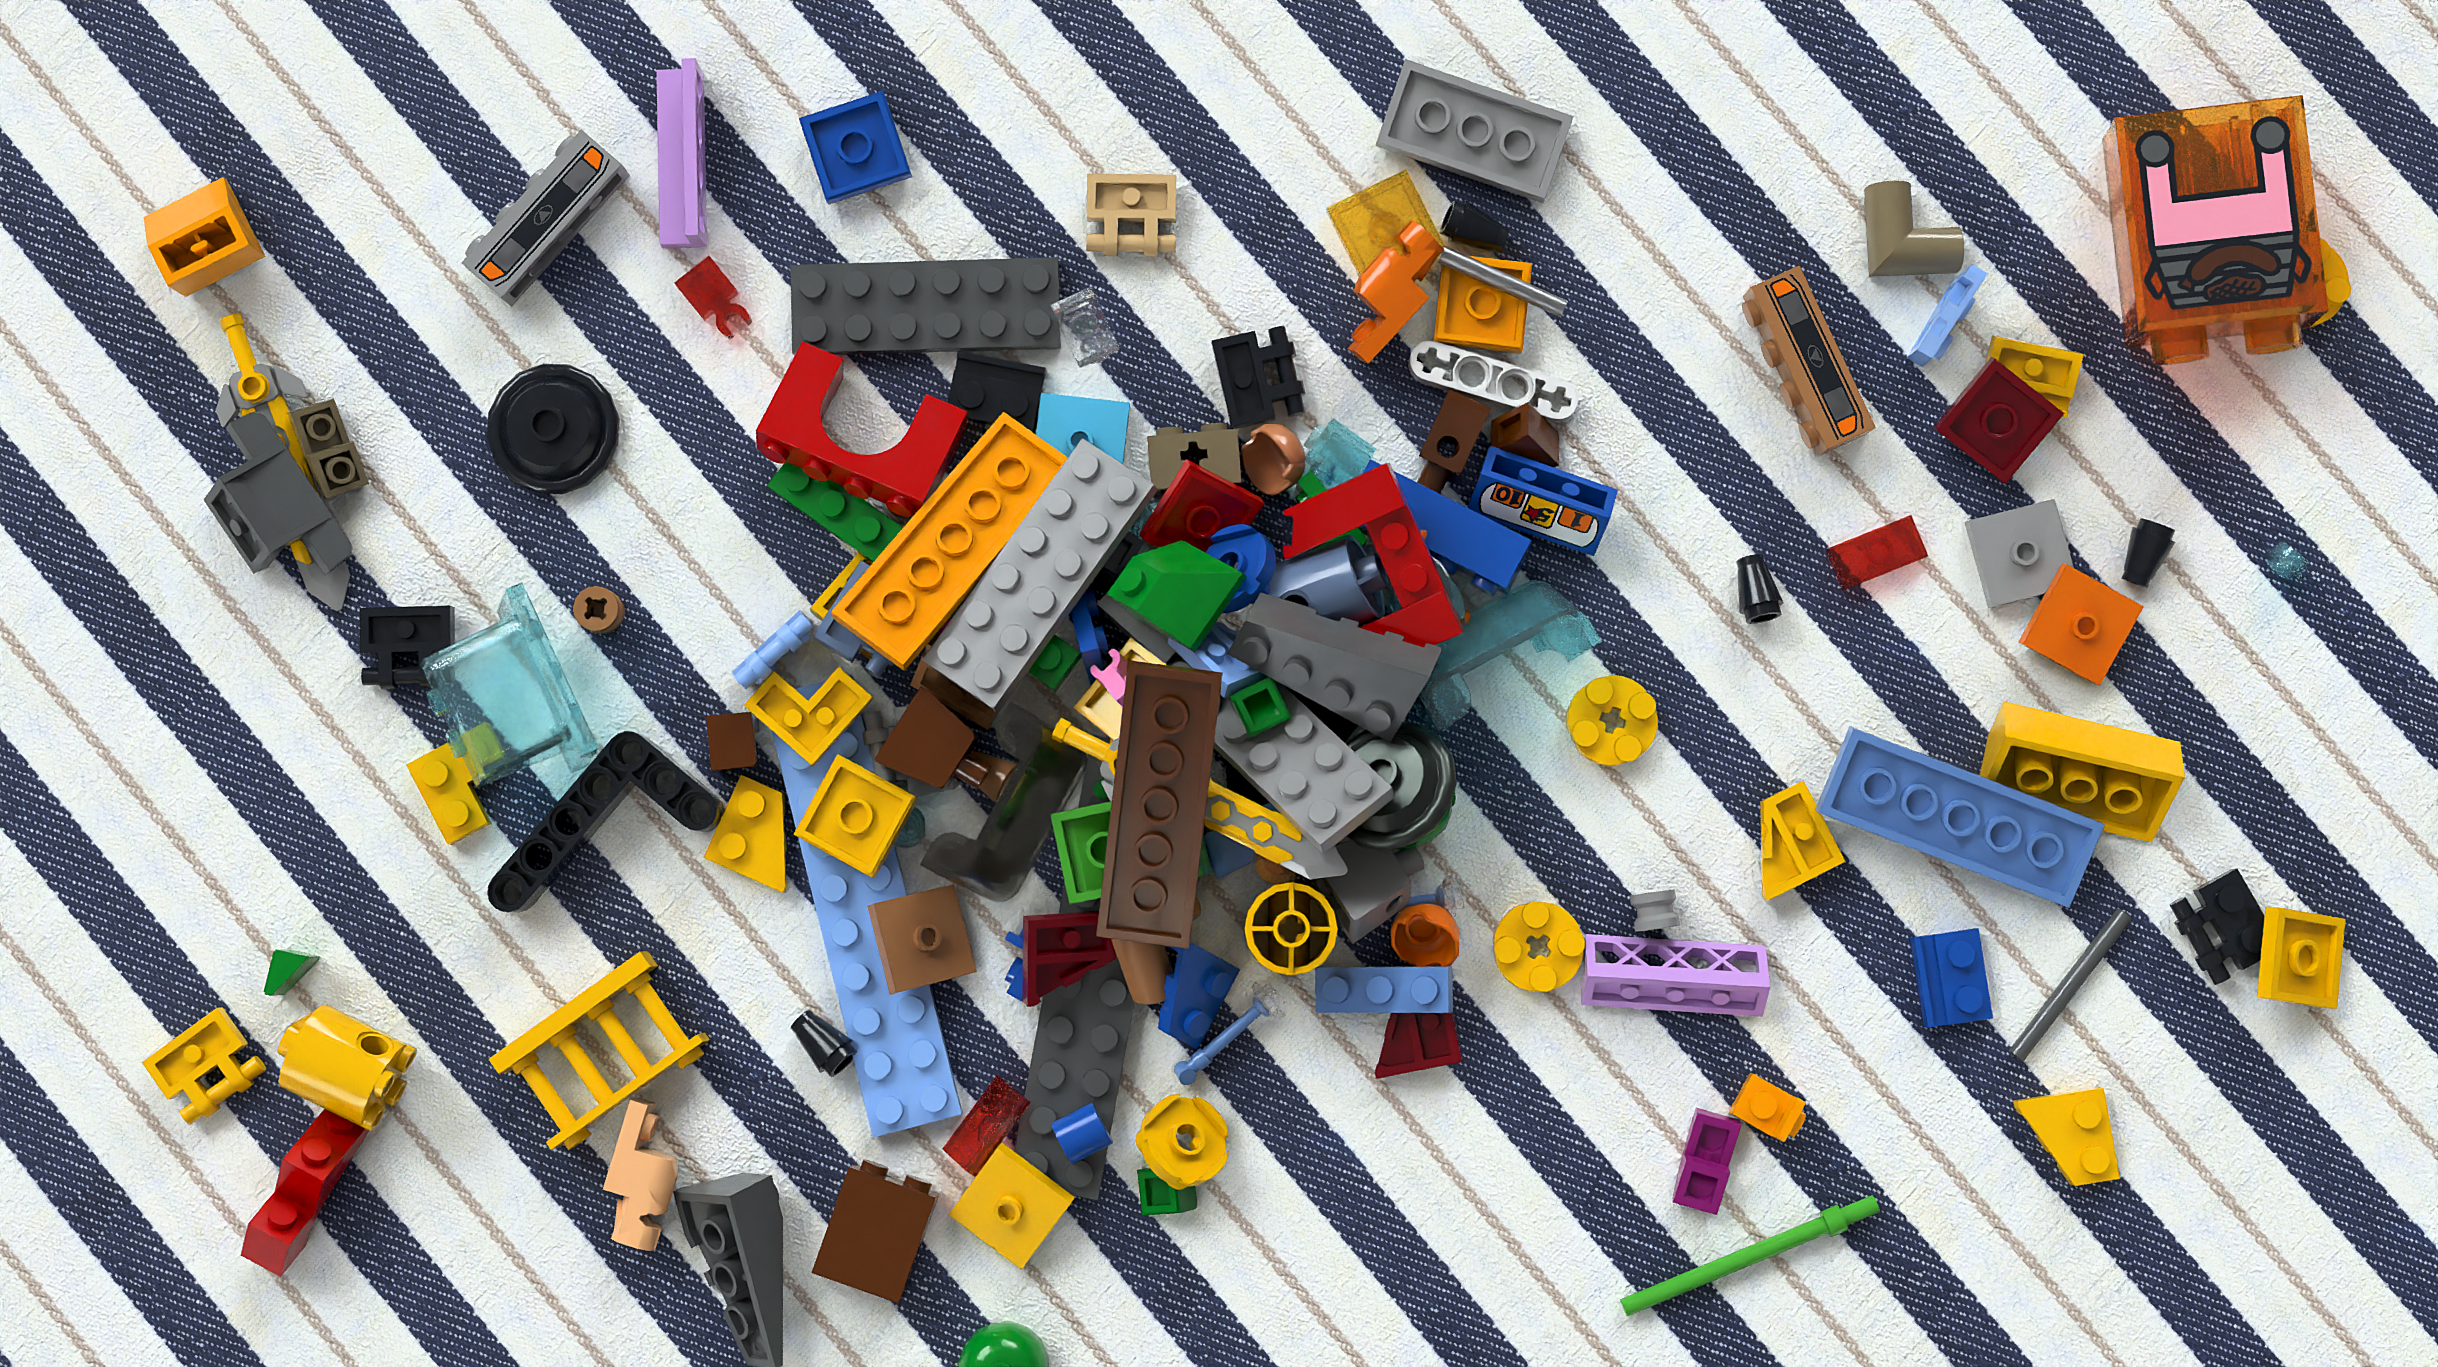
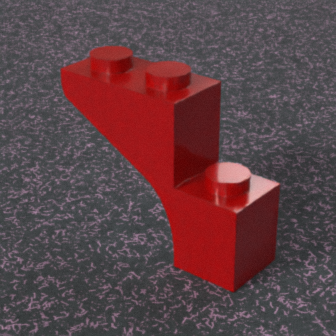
(303, 1184)

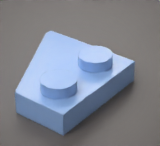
(1952, 307)

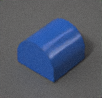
(1081, 1133)

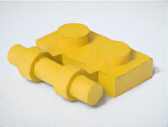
(195, 1054)

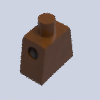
(1458, 419)
(933, 745)

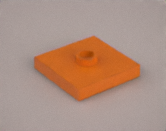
(2080, 624)

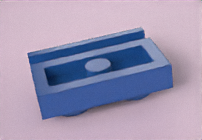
(1951, 978)

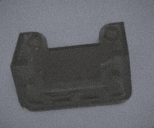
(1021, 817)

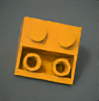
(201, 238)

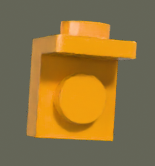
(1769, 1108)

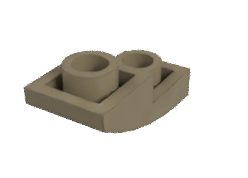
(328, 448)

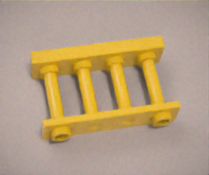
(559, 1031)

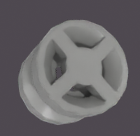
(1654, 910)

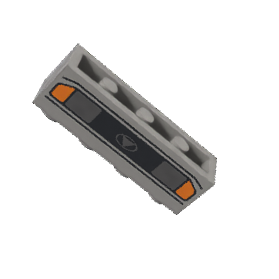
(545, 217)

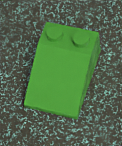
(1082, 847)

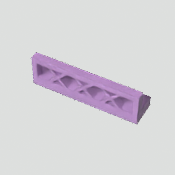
(681, 156)
(1675, 983)

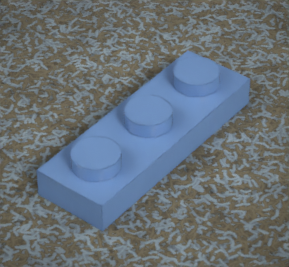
(1384, 989)

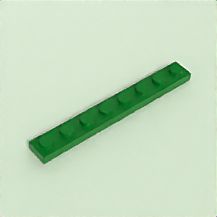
(872, 531)

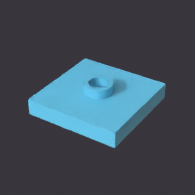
(1068, 419)

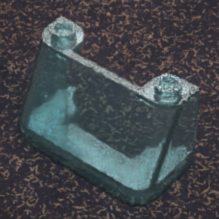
(1527, 612)

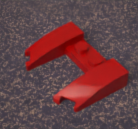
(1380, 505)

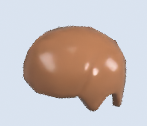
(1273, 458)

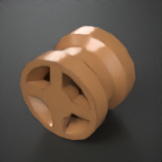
(605, 616)

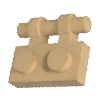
(1131, 199)

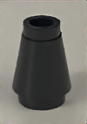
(1473, 228)
(2146, 551)
(1757, 590)
(823, 1043)

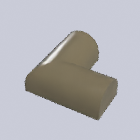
(1897, 247)

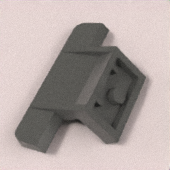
(272, 502)

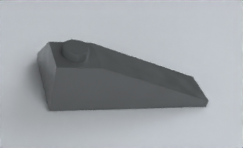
(742, 1241)

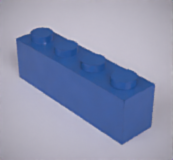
(1465, 538)

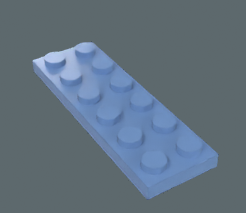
(1959, 817)

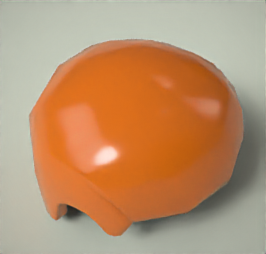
(1425, 936)

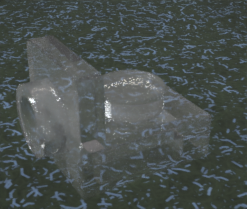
(1085, 327)

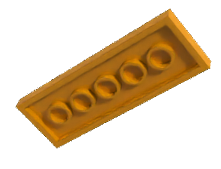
(949, 542)

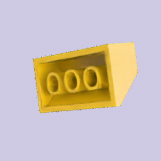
(2086, 767)

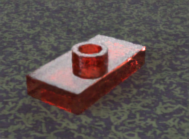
(1876, 553)
(986, 1125)

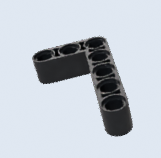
(596, 812)

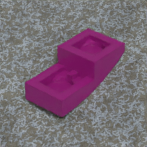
(1706, 1161)

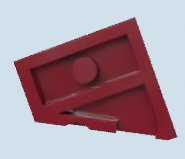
(1418, 1043)

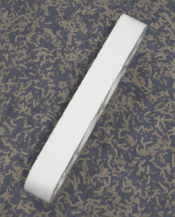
(1494, 374)

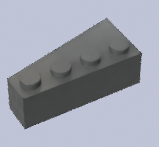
(1336, 663)

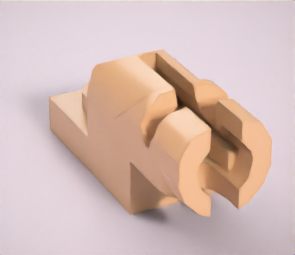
(642, 1177)

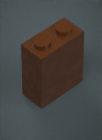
(876, 1231)

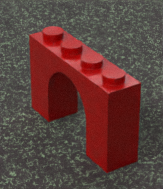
(897, 477)

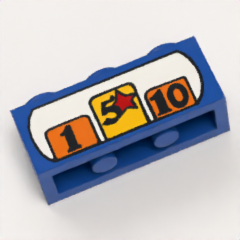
(1542, 500)

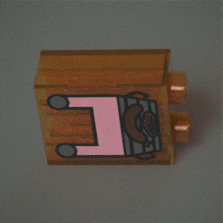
(2215, 228)

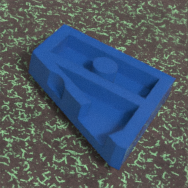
(1090, 639)
(1194, 994)

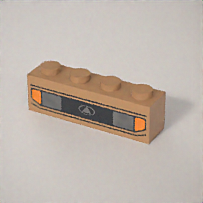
(1807, 361)

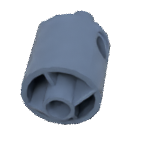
(1334, 580)

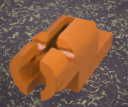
(1391, 289)

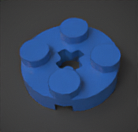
(1254, 557)

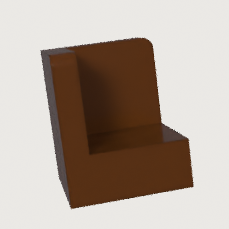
(1527, 435)
(732, 740)

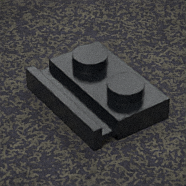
(995, 386)

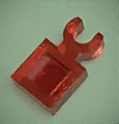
(711, 293)

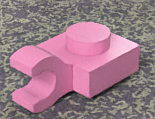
(1114, 676)

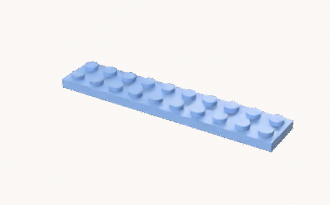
(897, 1035)

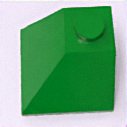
(1177, 591)

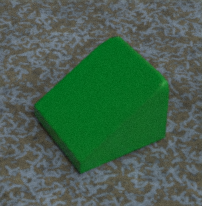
(1259, 707)
(287, 969)
(1160, 1198)

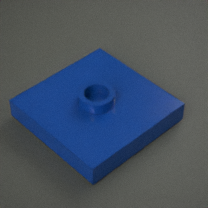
(855, 147)

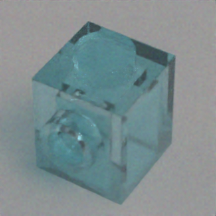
(1337, 453)

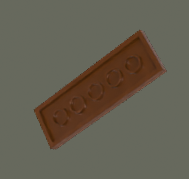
(1159, 804)

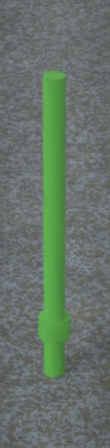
(1831, 1222)

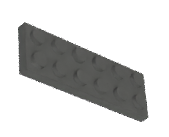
(926, 306)

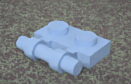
(763, 659)

